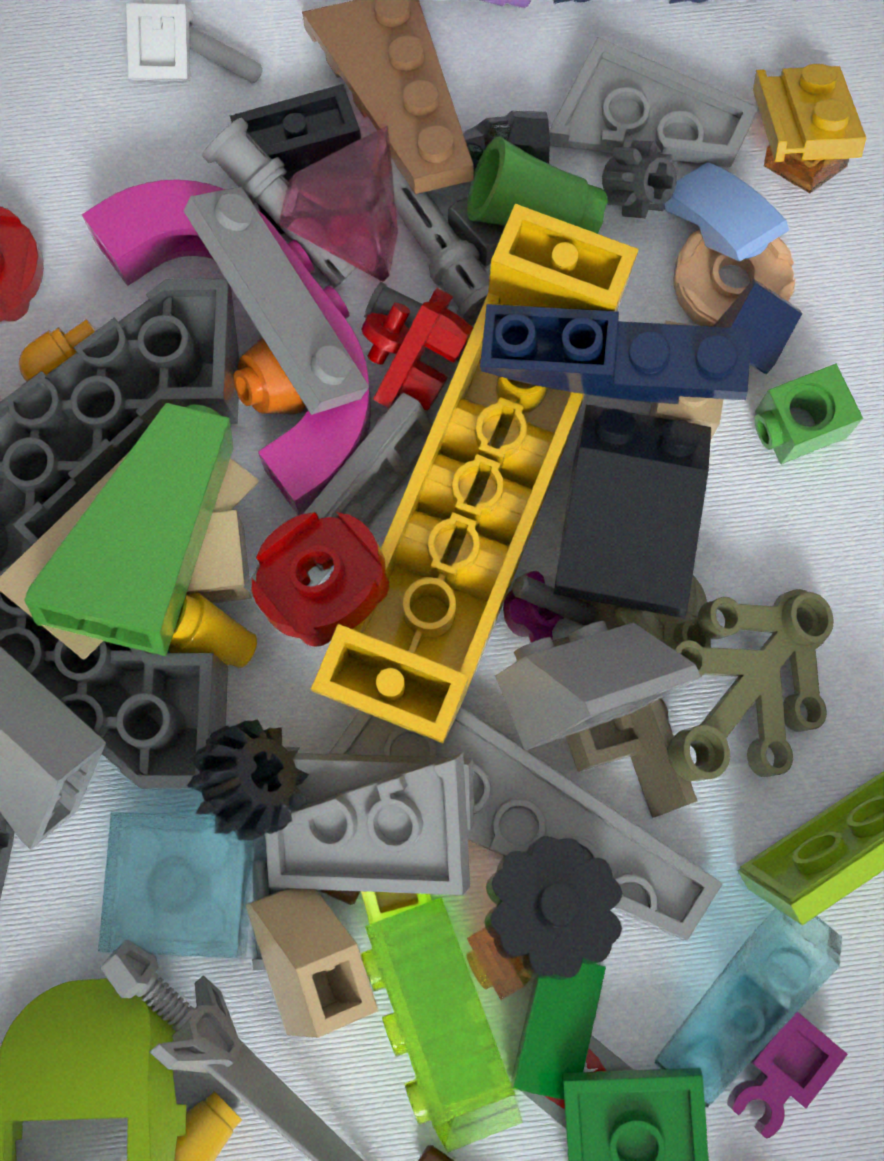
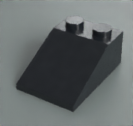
(634, 511)

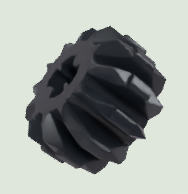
(248, 780)

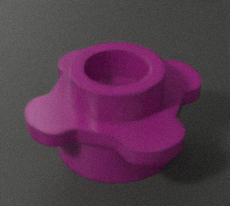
(527, 618)

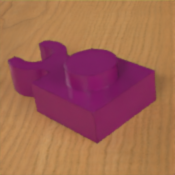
(792, 1064)

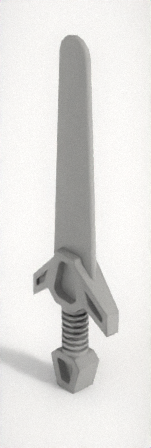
(209, 1044)

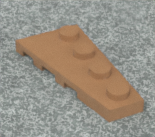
(397, 82)

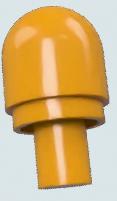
(52, 349)

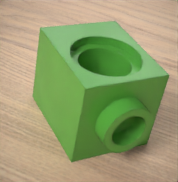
(824, 397)

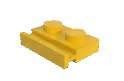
(809, 113)

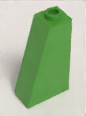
(139, 540)

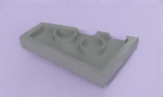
(634, 98)
(380, 836)

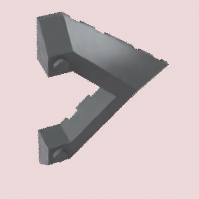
(60, 441)

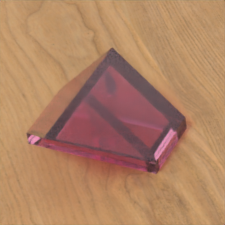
(348, 204)

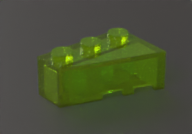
(440, 1026)

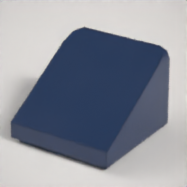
(768, 317)

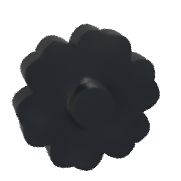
(553, 908)

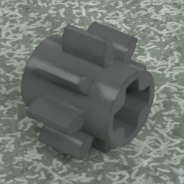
(639, 179)

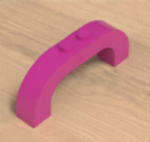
(147, 228)

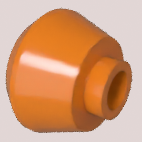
(264, 384)

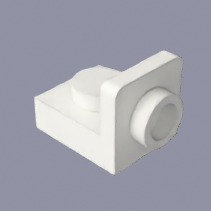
(158, 40)

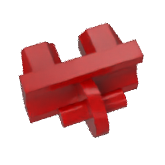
(432, 328)

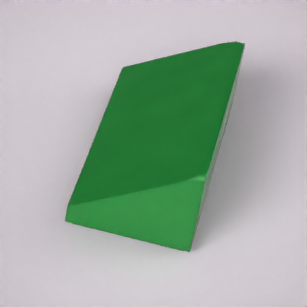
(557, 1031)

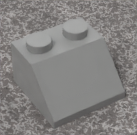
(588, 680)

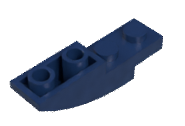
(615, 358)

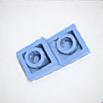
(728, 212)

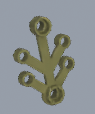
(756, 681)

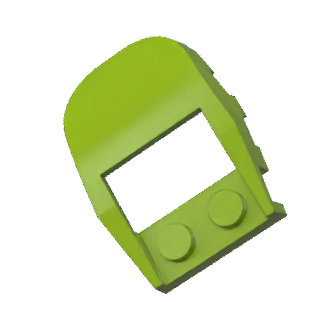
(89, 1057)

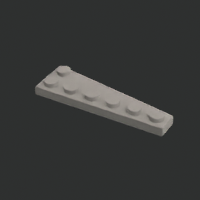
(526, 799)

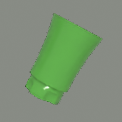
(514, 177)

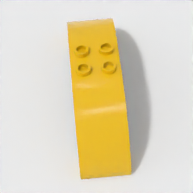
(472, 494)

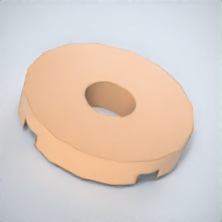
(705, 294)

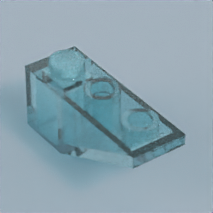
(753, 999)

